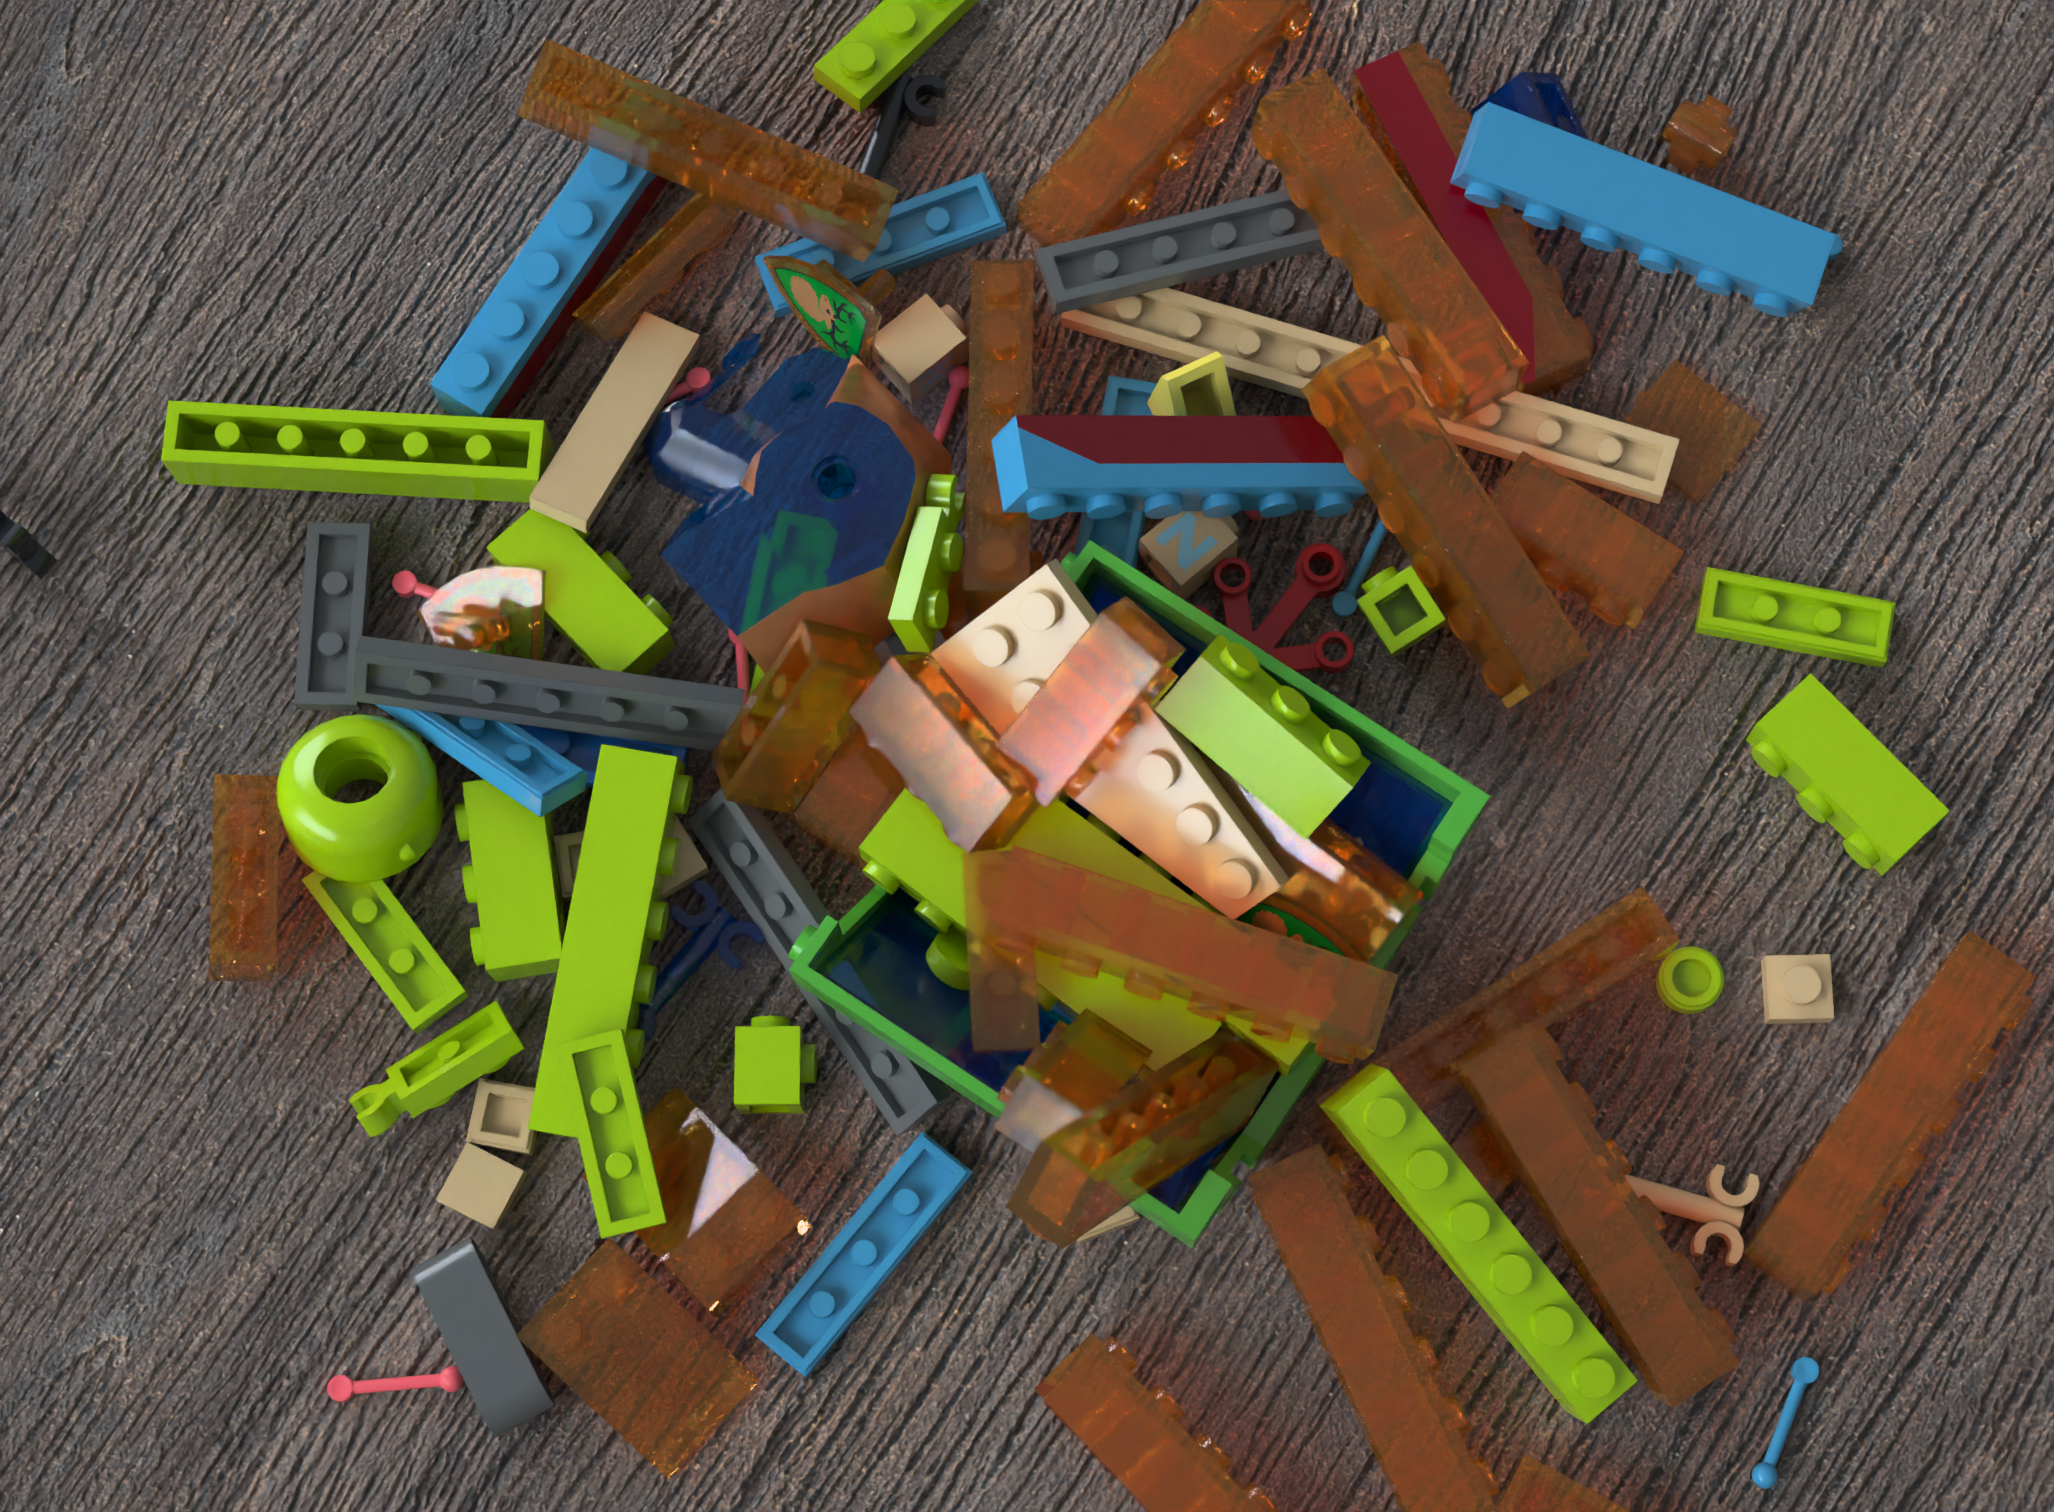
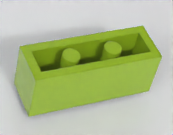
(587, 595)
(1264, 735)
(1845, 776)
(512, 882)

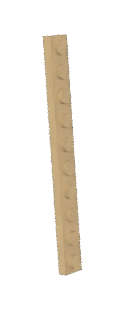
(1290, 356)

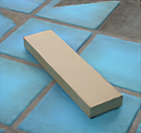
(614, 422)

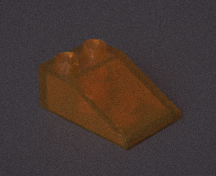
(718, 1205)
(638, 1358)

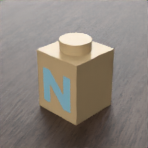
(921, 347)
(1187, 549)

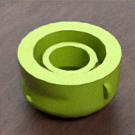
(369, 836)

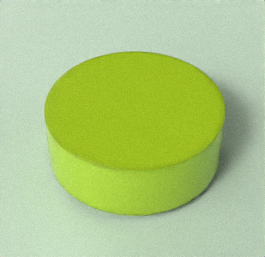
(949, 959)
(1690, 980)

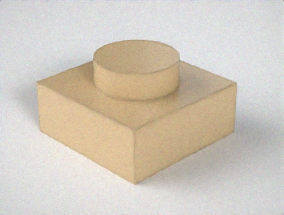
(1797, 989)

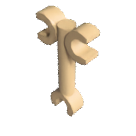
(1720, 1212)

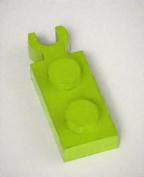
(930, 559)
(439, 1069)

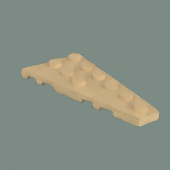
(1149, 788)

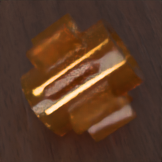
(1699, 134)

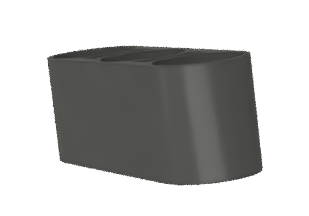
(483, 1337)

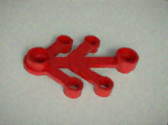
(1287, 610)

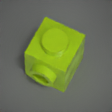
(1399, 609)
(772, 1067)

